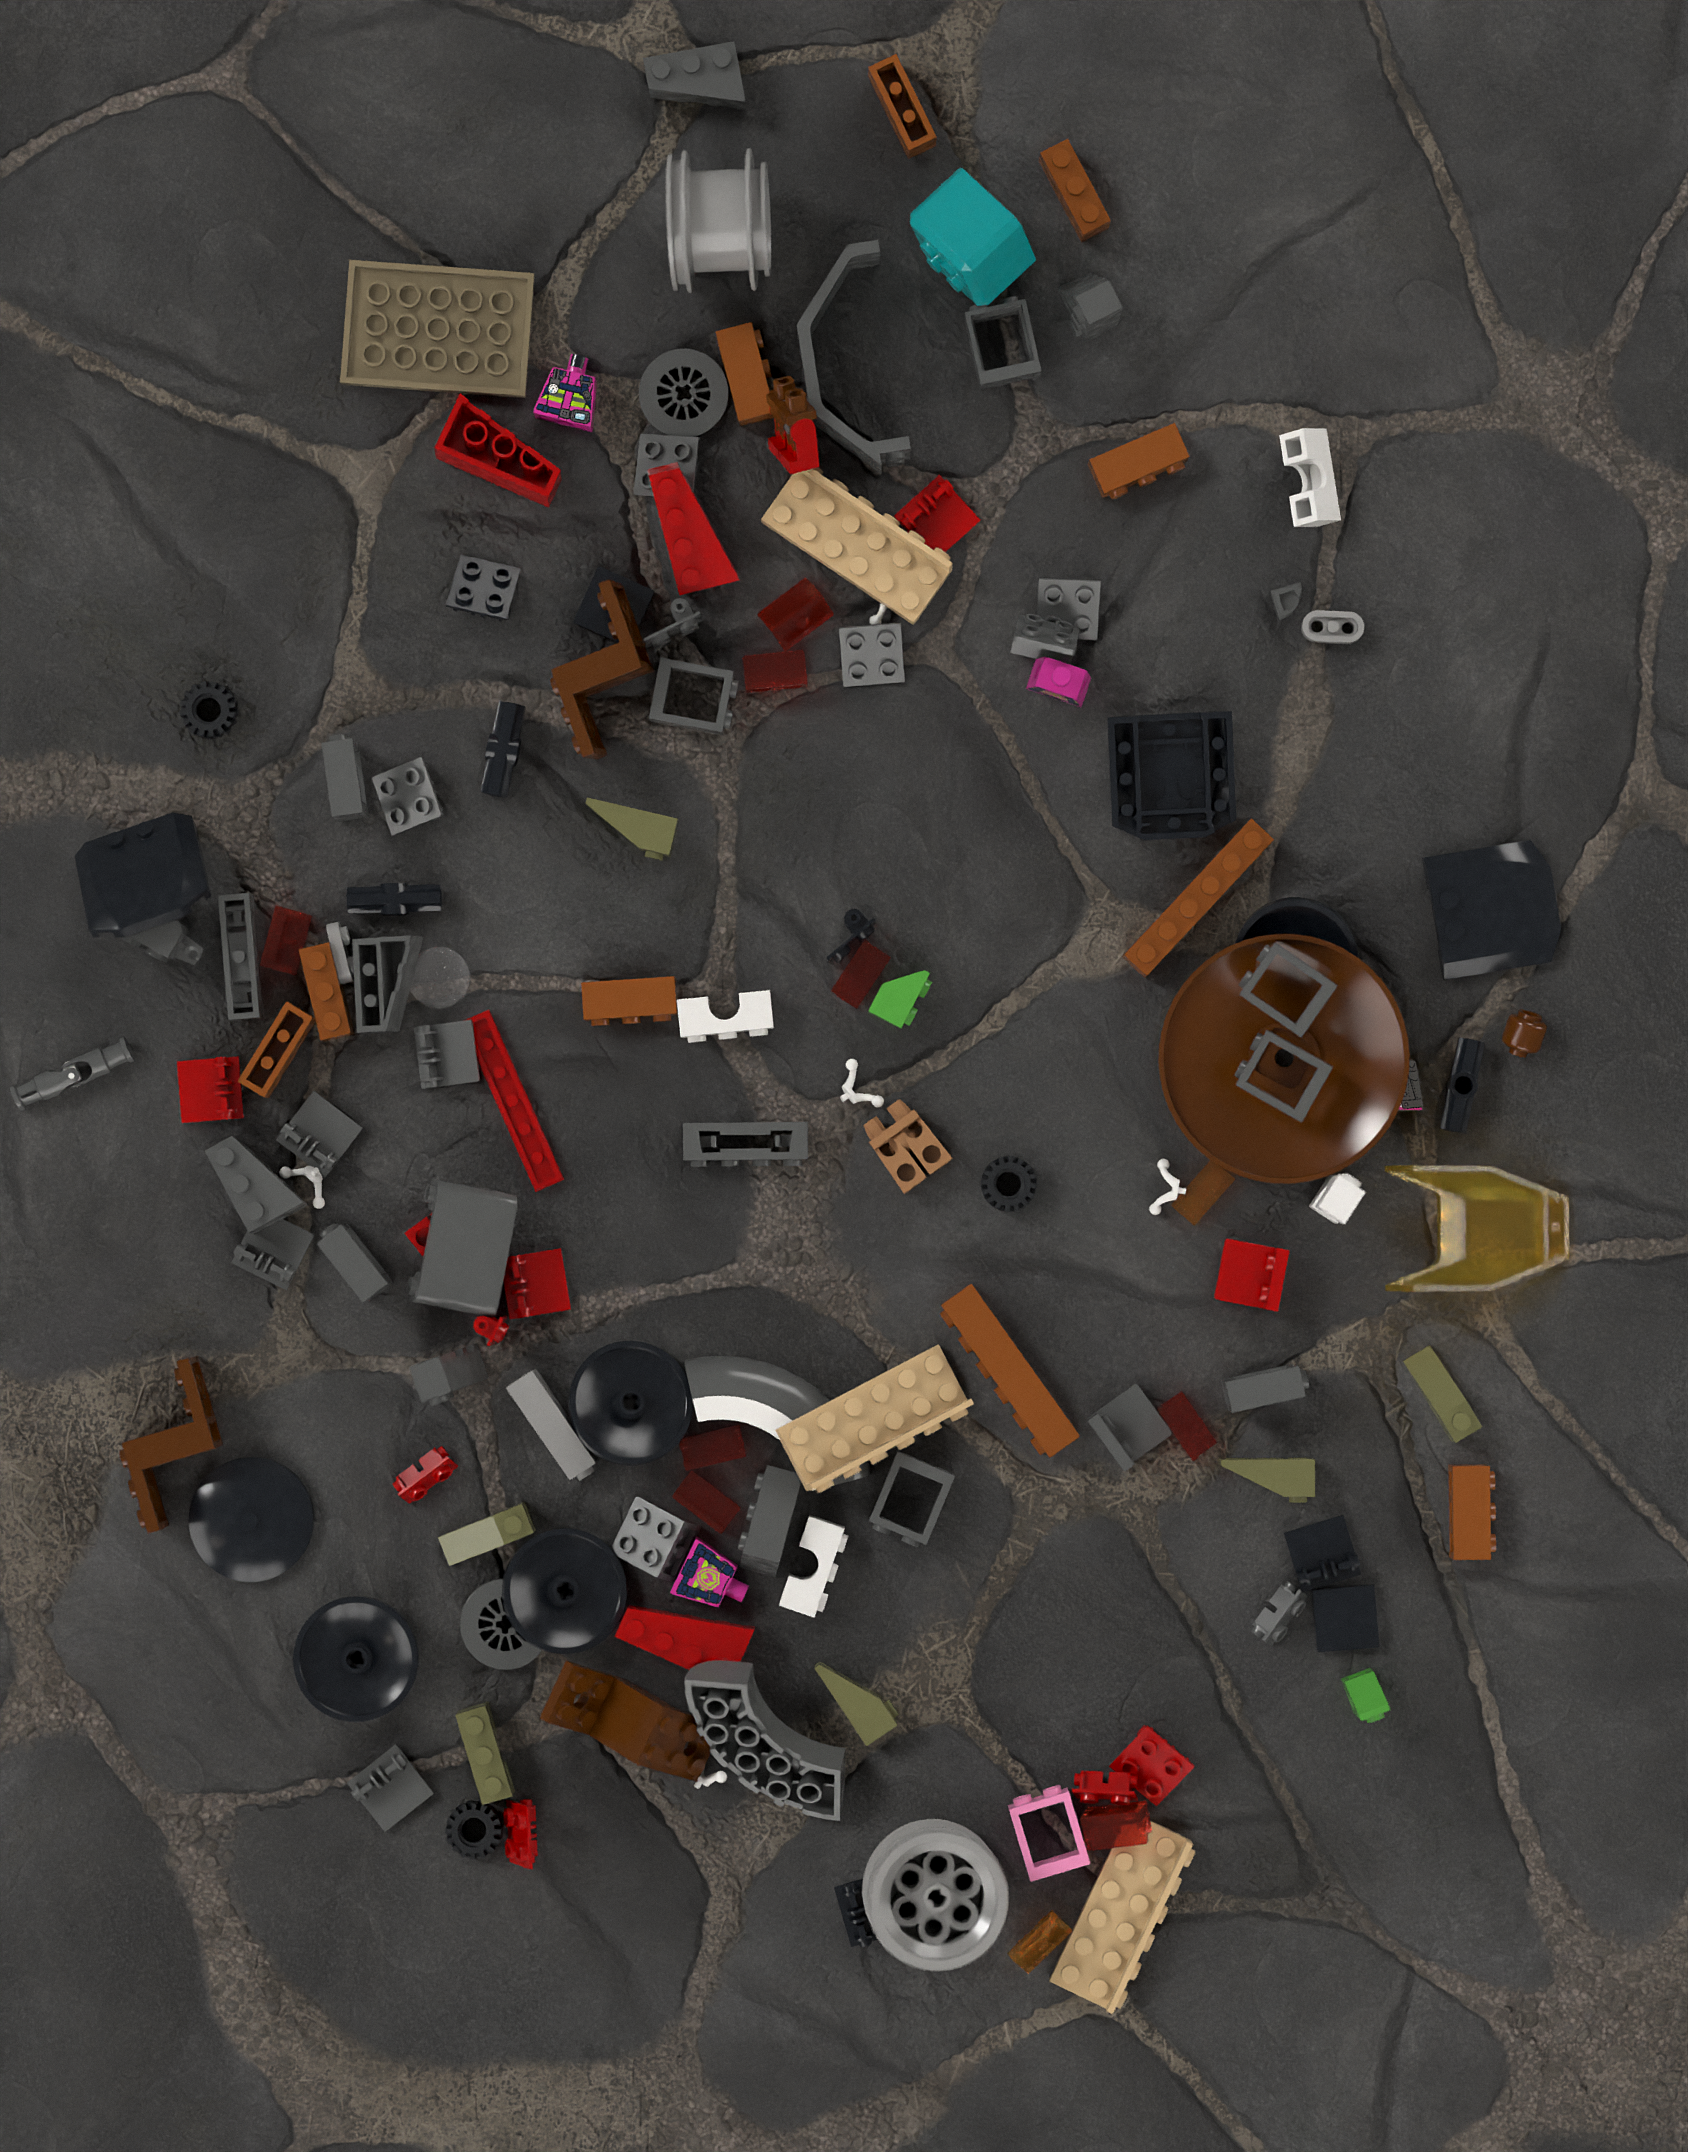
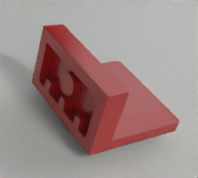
(1251, 1274)

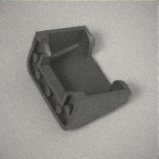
(464, 1248)

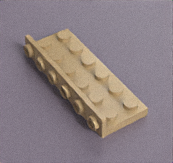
(858, 542)
(873, 1419)
(1121, 1917)

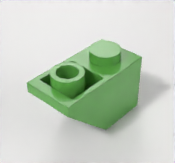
(896, 998)
(1365, 1695)

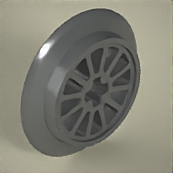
(678, 360)
(475, 1641)

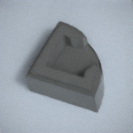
(1286, 600)

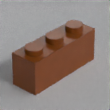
(902, 106)
(1074, 190)
(745, 372)
(1139, 461)
(326, 993)
(629, 1000)
(277, 1050)
(1471, 1511)

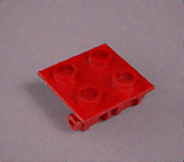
(938, 515)
(210, 1089)
(536, 1284)
(1154, 1763)
(519, 1846)

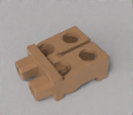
(900, 1139)

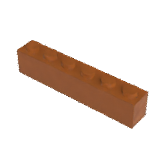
(1197, 898)
(1010, 1371)

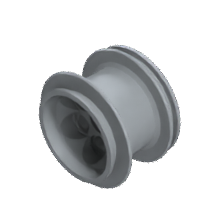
(717, 220)
(912, 1849)

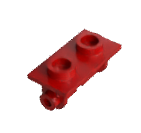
(491, 1328)
(414, 1484)
(1117, 1789)

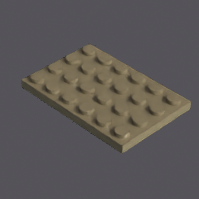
(437, 328)

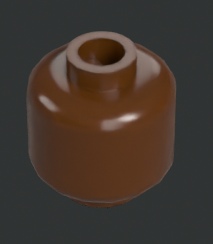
(1524, 1033)

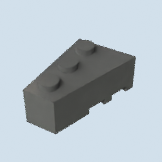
(697, 75)
(1091, 305)
(769, 1520)

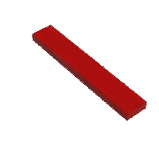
(514, 1103)

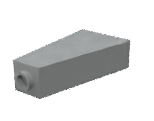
(552, 1424)

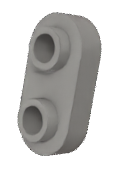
(1332, 627)
(338, 939)

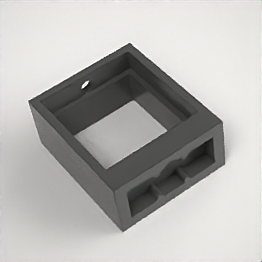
(1007, 374)
(661, 690)
(345, 778)
(1251, 979)
(1312, 1090)
(354, 1261)
(1264, 1387)
(925, 1469)

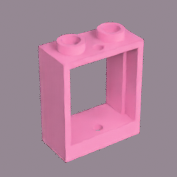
(1057, 1863)

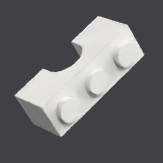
(1310, 455)
(698, 1021)
(1337, 1198)
(806, 1593)

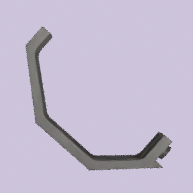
(889, 451)

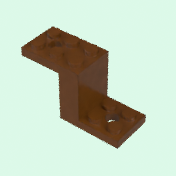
(601, 670)
(170, 1445)
(627, 1721)

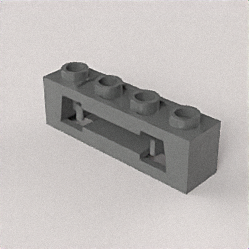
(241, 957)
(694, 1143)

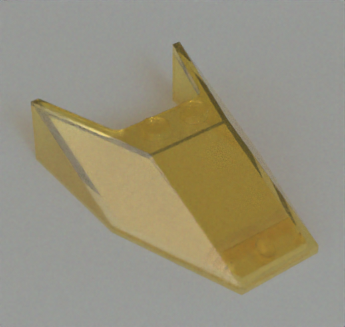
(1488, 1228)

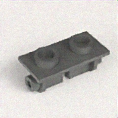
(1275, 1624)

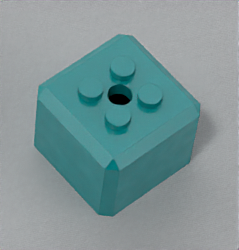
(971, 238)

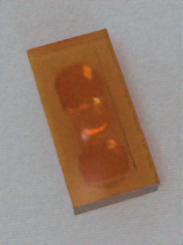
(1202, 1192)
(1040, 1941)

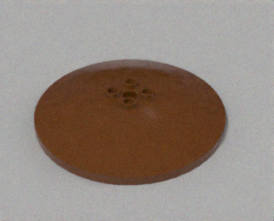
(1354, 1032)

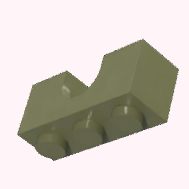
(483, 1752)

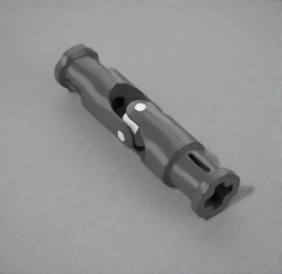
(53, 1082)

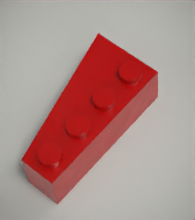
(495, 454)
(691, 541)
(684, 1638)

